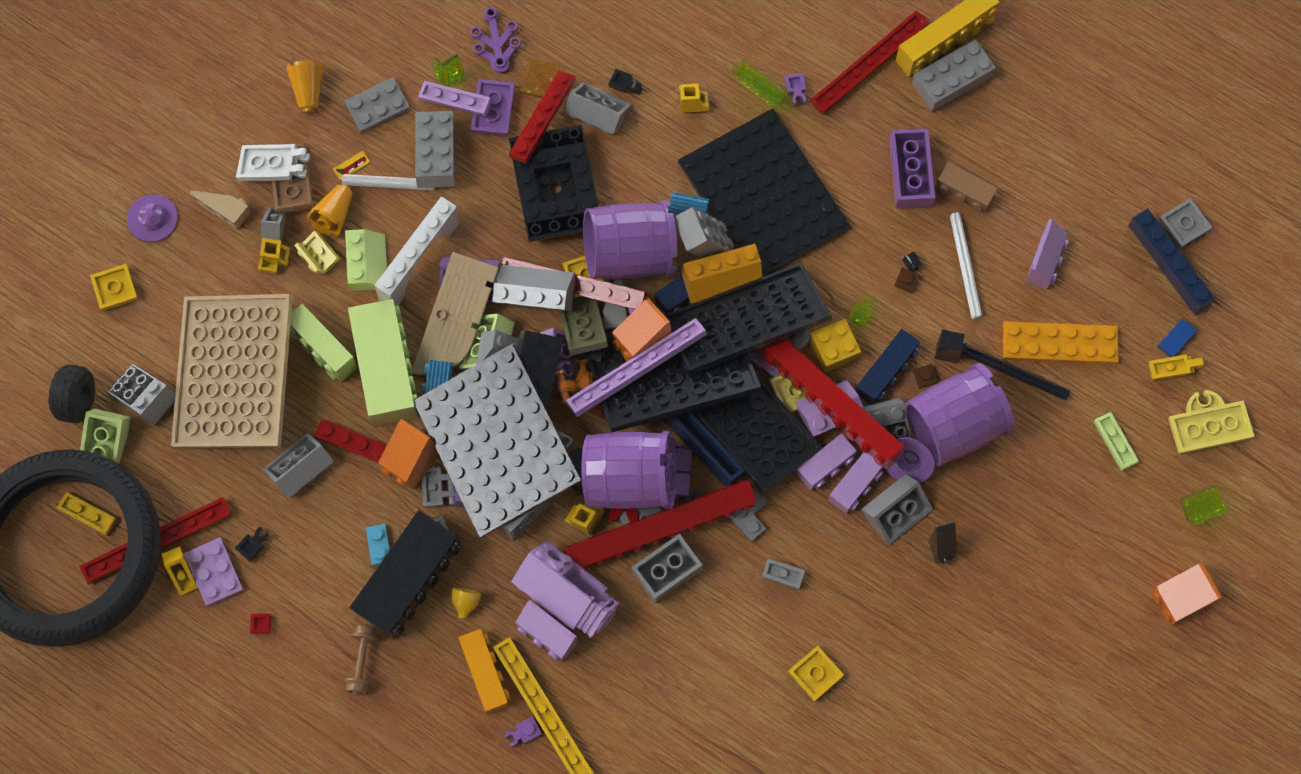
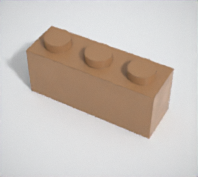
(966, 187)

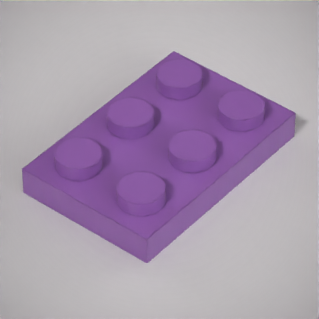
(499, 114)

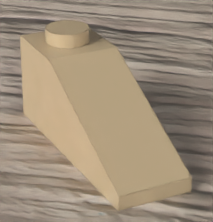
(223, 206)

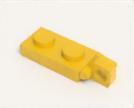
(1173, 367)

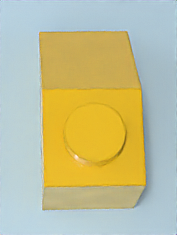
(179, 571)

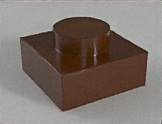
(906, 280)
(925, 376)

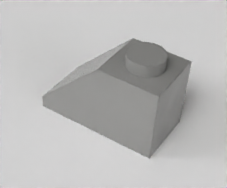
(273, 225)

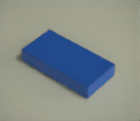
(1177, 338)

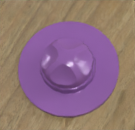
(152, 218)
(916, 462)

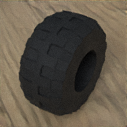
(71, 393)

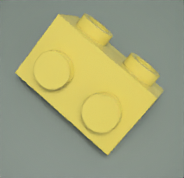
(317, 253)

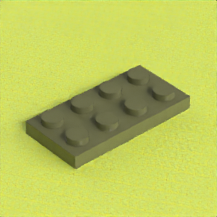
(583, 326)

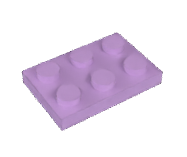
(213, 572)

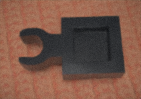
(250, 546)

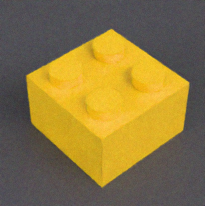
(834, 345)

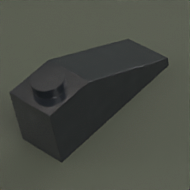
(943, 543)

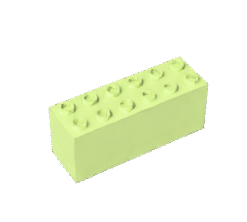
(383, 362)

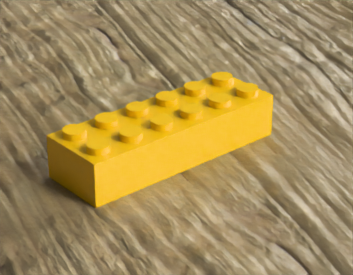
(944, 34)

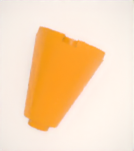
(306, 83)
(330, 213)

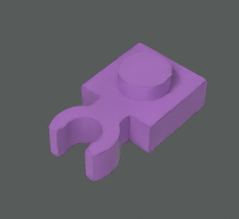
(796, 86)
(526, 730)

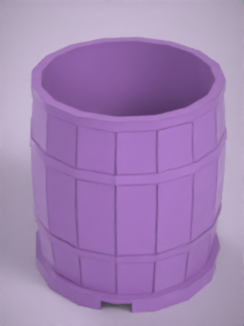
(629, 240)
(960, 414)
(629, 470)

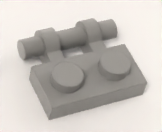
(432, 488)

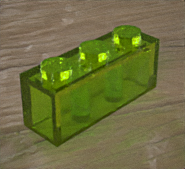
(759, 84)

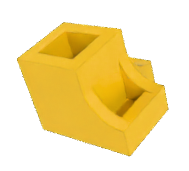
(693, 99)
(272, 255)
(584, 518)

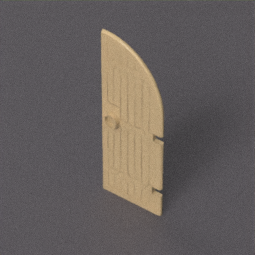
(457, 306)

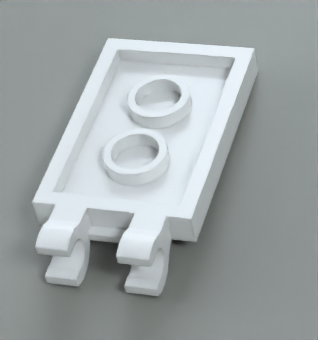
(271, 162)

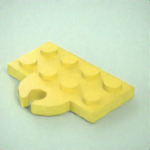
(1210, 424)

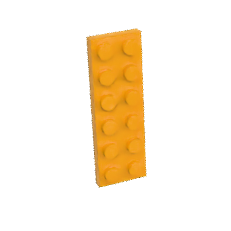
(1060, 342)

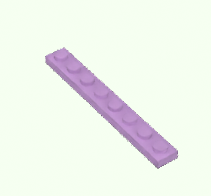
(636, 367)

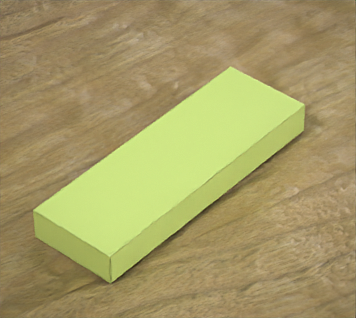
(1116, 441)

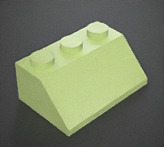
(365, 258)
(487, 323)

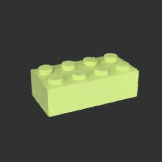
(322, 344)

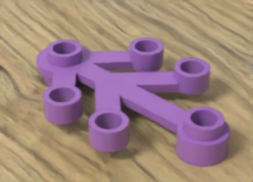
(496, 43)

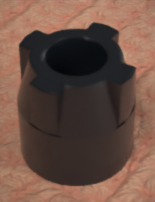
(912, 261)

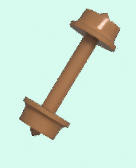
(357, 684)

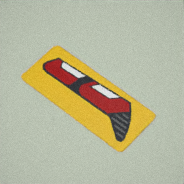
(351, 165)

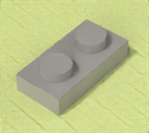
(783, 574)

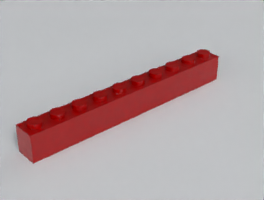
(833, 402)
(662, 524)

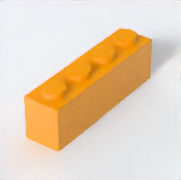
(483, 671)

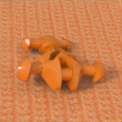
(582, 380)

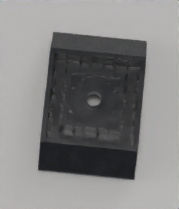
(557, 161)

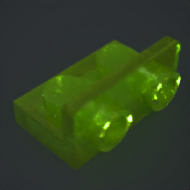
(449, 71)

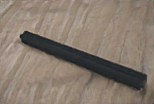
(1016, 372)

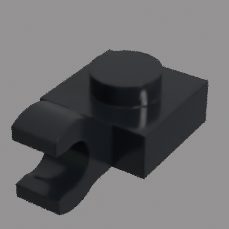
(622, 81)

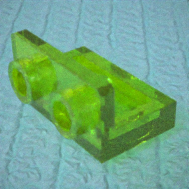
(1203, 505)

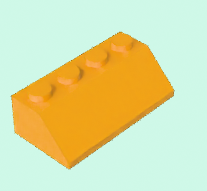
(721, 272)

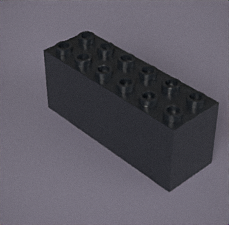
(406, 575)

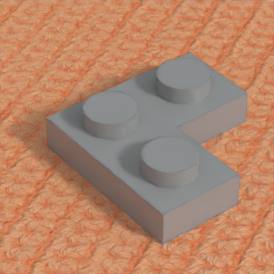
(746, 520)

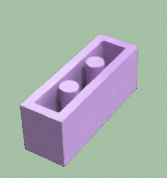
(826, 462)
(856, 483)

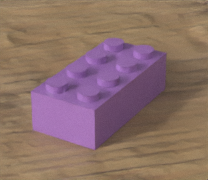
(911, 168)

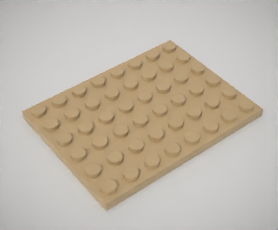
(232, 371)

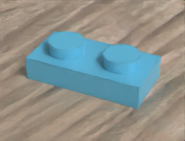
(377, 543)

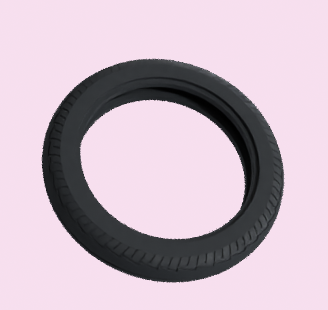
(140, 558)

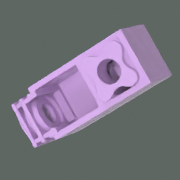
(565, 589)

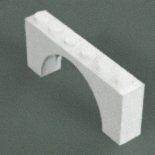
(439, 221)

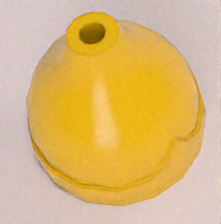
(465, 600)

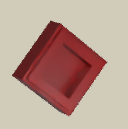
(260, 624)

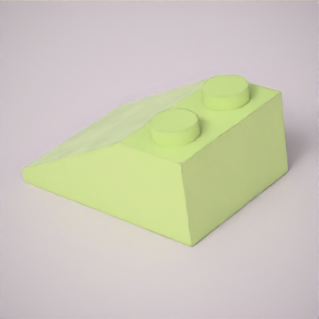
(105, 433)

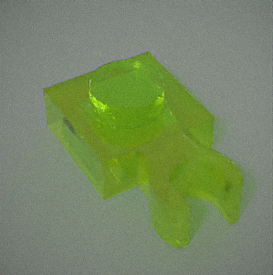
(861, 311)

